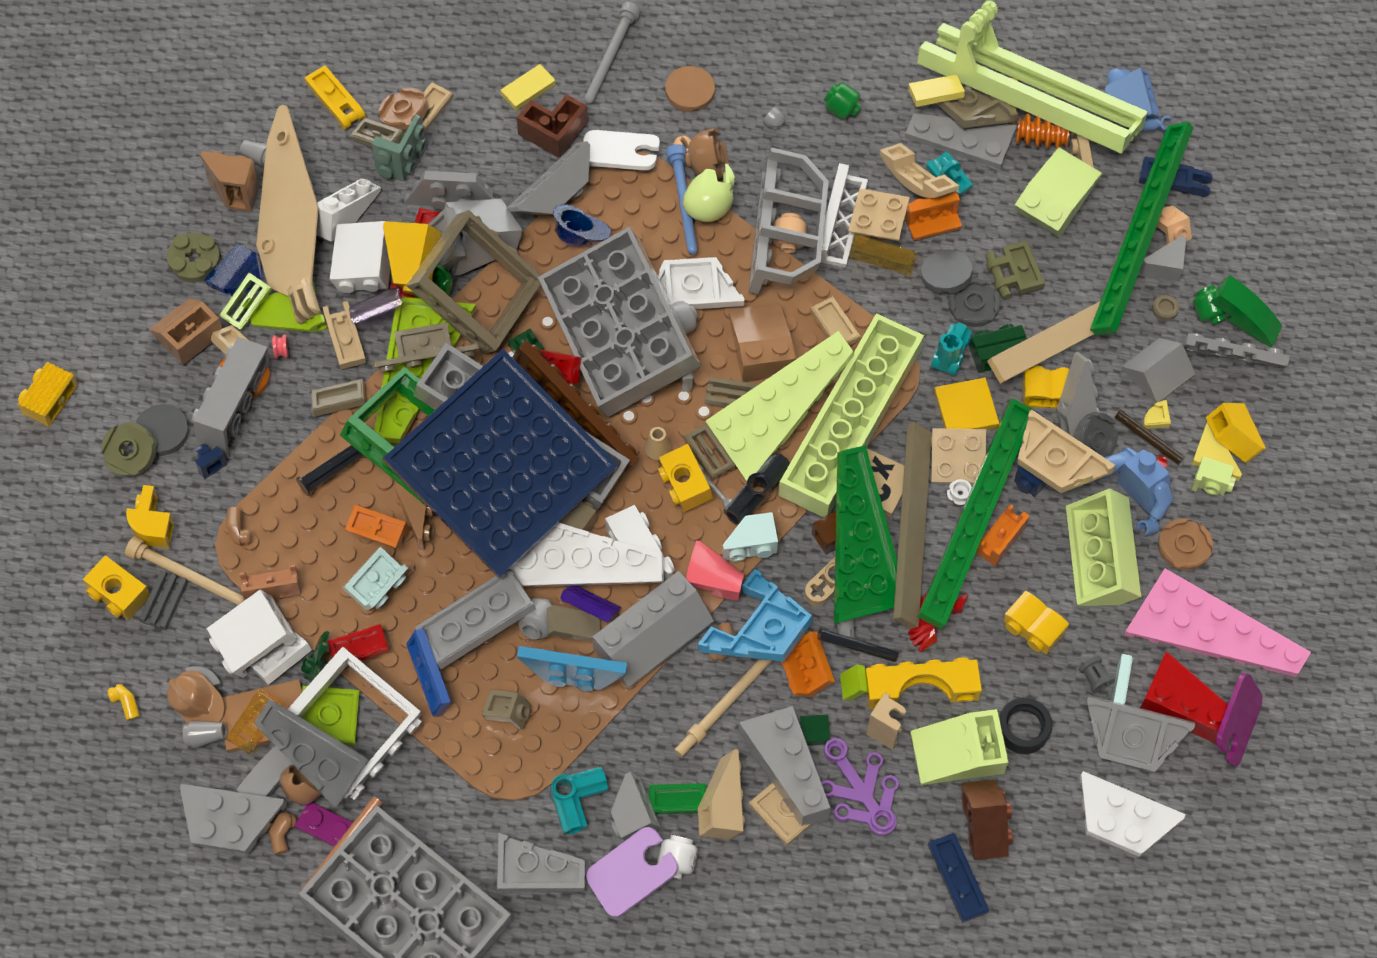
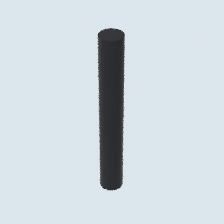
(857, 645)

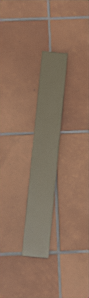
(912, 526)

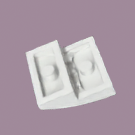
(280, 659)

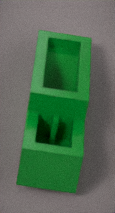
(1247, 310)

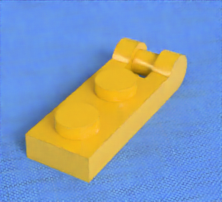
(334, 97)

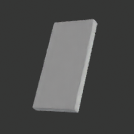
(476, 618)

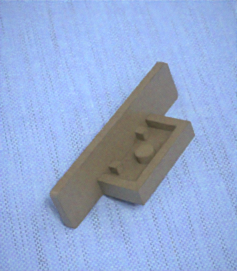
(421, 344)

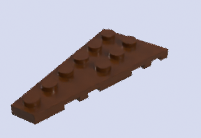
(569, 399)

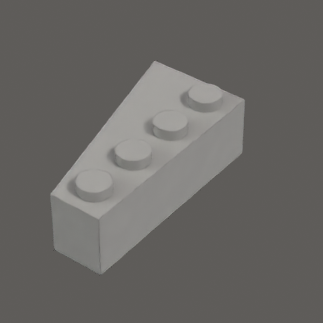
(784, 756)

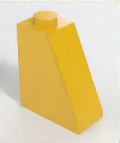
(408, 248)

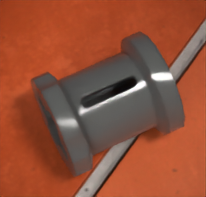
(1101, 680)

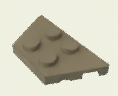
(978, 109)

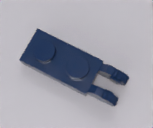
(1183, 178)

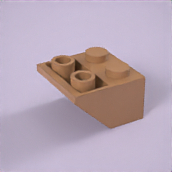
(232, 179)
(186, 329)

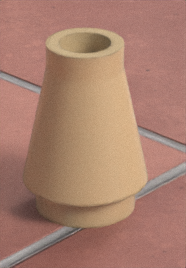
(657, 444)

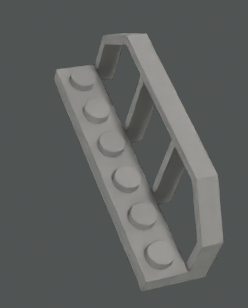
(766, 215)

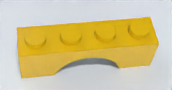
(956, 679)

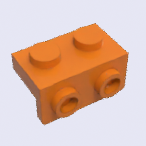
(933, 216)
(808, 667)

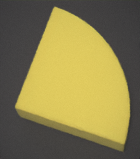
(1157, 416)

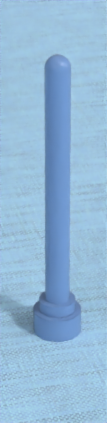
(676, 157)

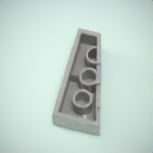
(230, 394)

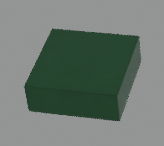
(815, 729)

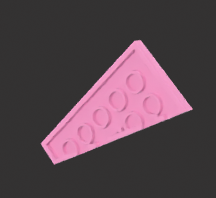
(1203, 624)

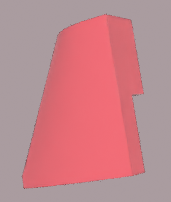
(714, 573)

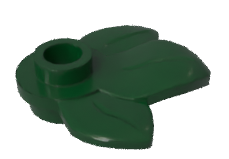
(314, 664)

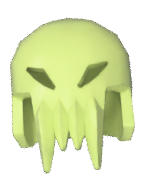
(707, 198)

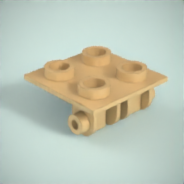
(878, 214)
(957, 454)

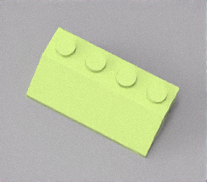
(1103, 550)

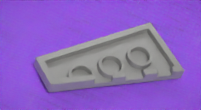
(981, 143)
(1243, 352)

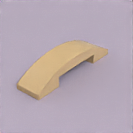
(902, 165)

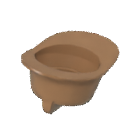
(195, 698)

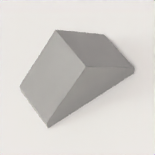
(1166, 262)

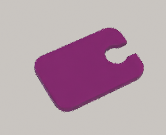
(1239, 718)

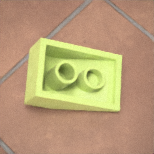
(1057, 192)

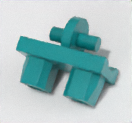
(952, 169)

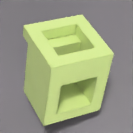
(1214, 477)

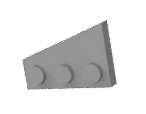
(535, 869)

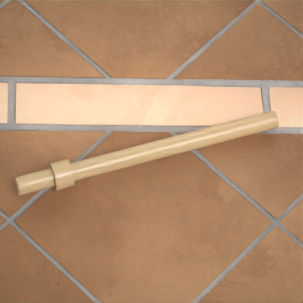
(698, 732)

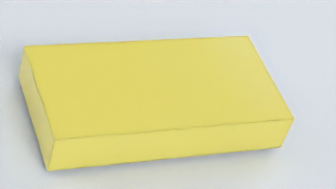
(528, 87)
(936, 90)

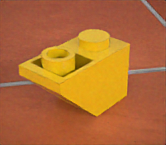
(1236, 430)

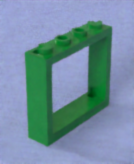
(365, 438)

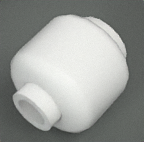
(683, 852)

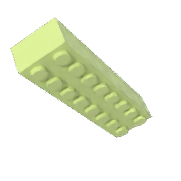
(851, 412)

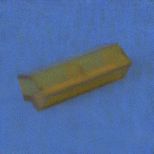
(883, 254)

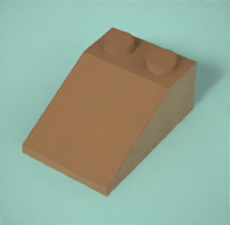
(761, 340)

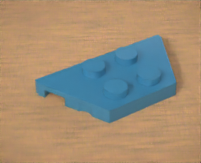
(571, 669)

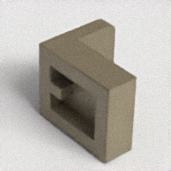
(507, 707)

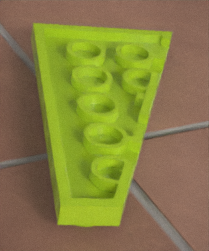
(398, 412)

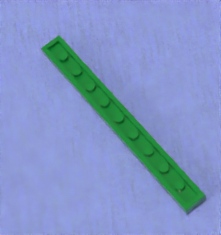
(1141, 229)
(975, 515)

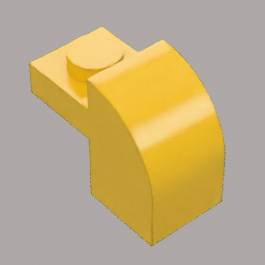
(149, 524)

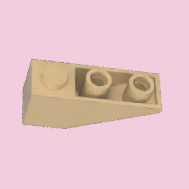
(721, 805)

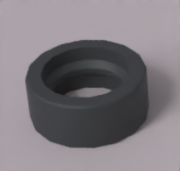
(1035, 708)

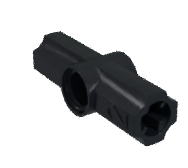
(747, 499)

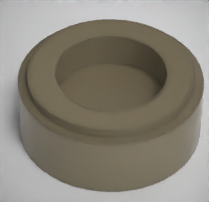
(1165, 308)

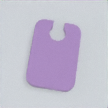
(624, 875)

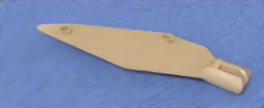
(288, 219)

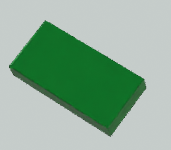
(676, 798)

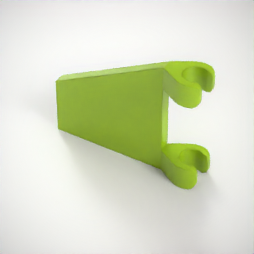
(278, 314)

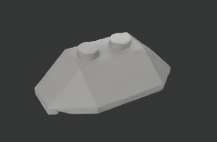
(557, 184)

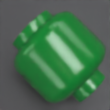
(842, 101)
(1205, 310)

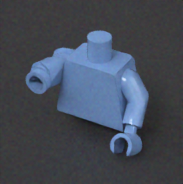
(1138, 91)
(1145, 482)

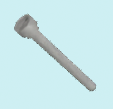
(628, 14)

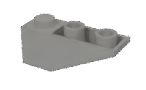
(1077, 395)

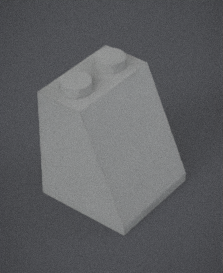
(495, 217)

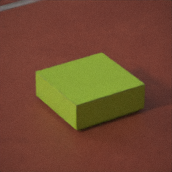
(853, 682)

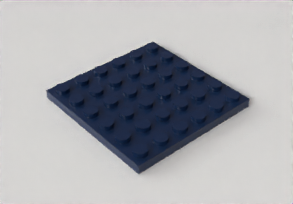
(500, 463)

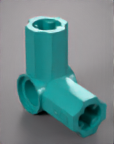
(951, 349)
(581, 786)

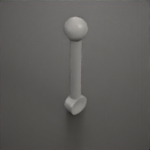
(725, 501)

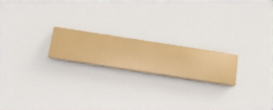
(1043, 345)

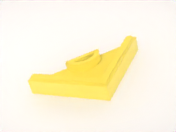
(1212, 449)

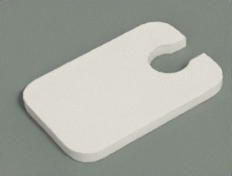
(620, 148)

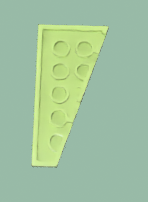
(771, 411)

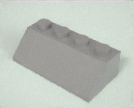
(653, 628)

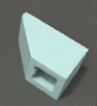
(752, 537)

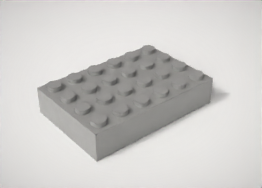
(619, 321)
(401, 897)

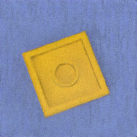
(966, 405)

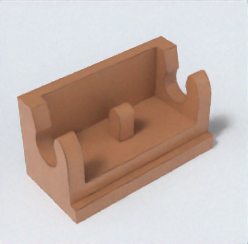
(276, 583)

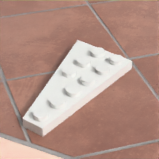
(582, 558)

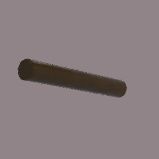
(1149, 437)

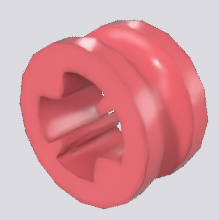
(280, 346)

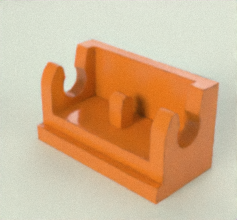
(377, 527)
(1002, 535)

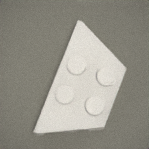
(699, 283)
(1124, 816)

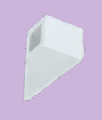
(344, 207)
(632, 528)

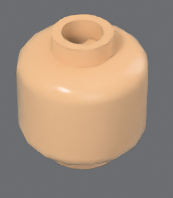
(792, 222)

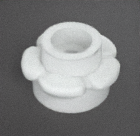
(956, 486)

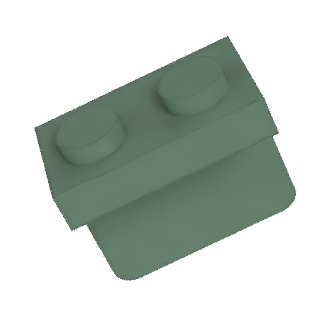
(399, 159)

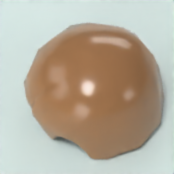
(297, 786)

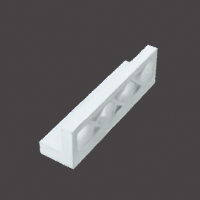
(834, 211)

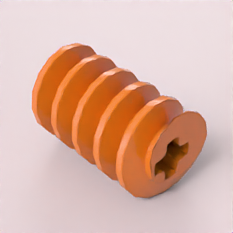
(1041, 132)

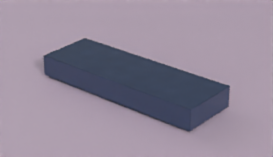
(958, 877)

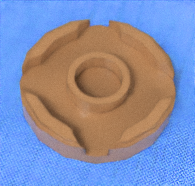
(690, 88)
(401, 108)
(1179, 550)

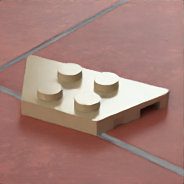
(1059, 457)

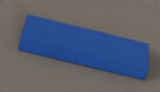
(428, 672)

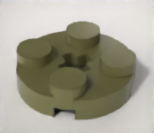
(186, 245)
(142, 456)

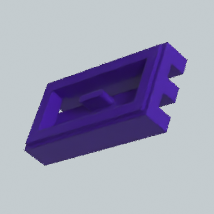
(590, 603)

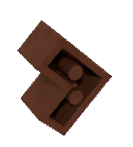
(555, 128)
(987, 819)

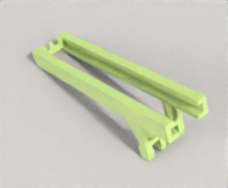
(978, 43)

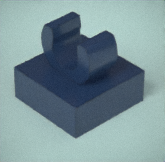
(209, 460)

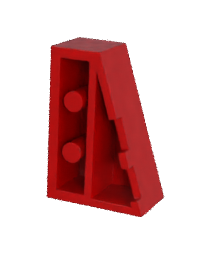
(1184, 696)

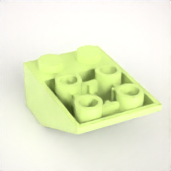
(960, 748)

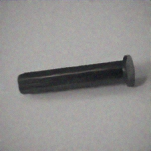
(328, 469)

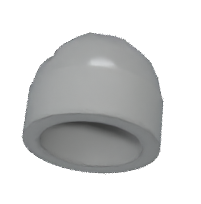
(774, 119)

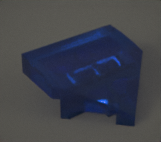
(233, 269)

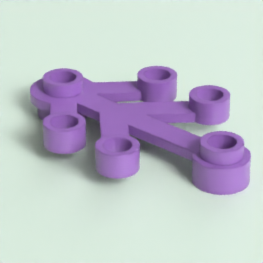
(861, 791)

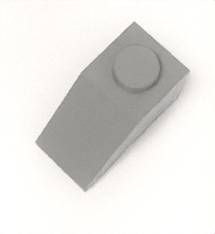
(632, 808)

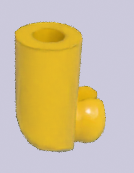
(127, 700)

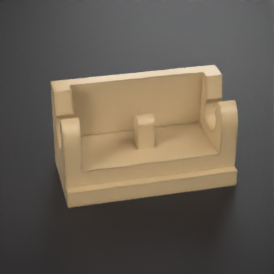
(881, 725)

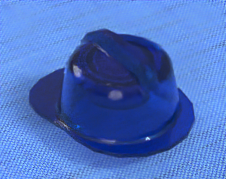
(577, 227)

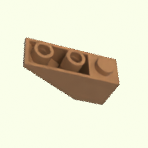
(416, 515)

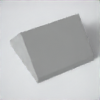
(1160, 369)

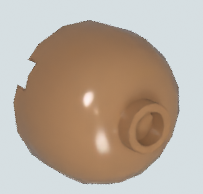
(706, 152)

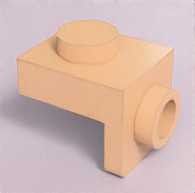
(1174, 224)

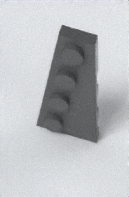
(318, 756)

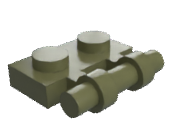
(1022, 267)

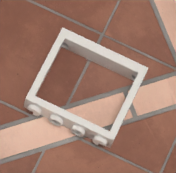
(393, 744)

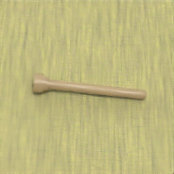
(138, 549)

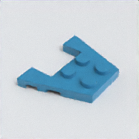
(769, 631)

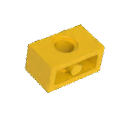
(683, 463)
(109, 575)

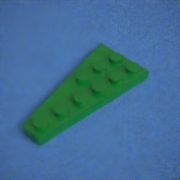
(862, 543)

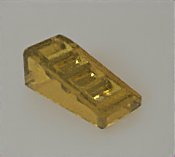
(247, 716)

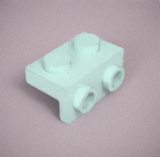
(374, 579)

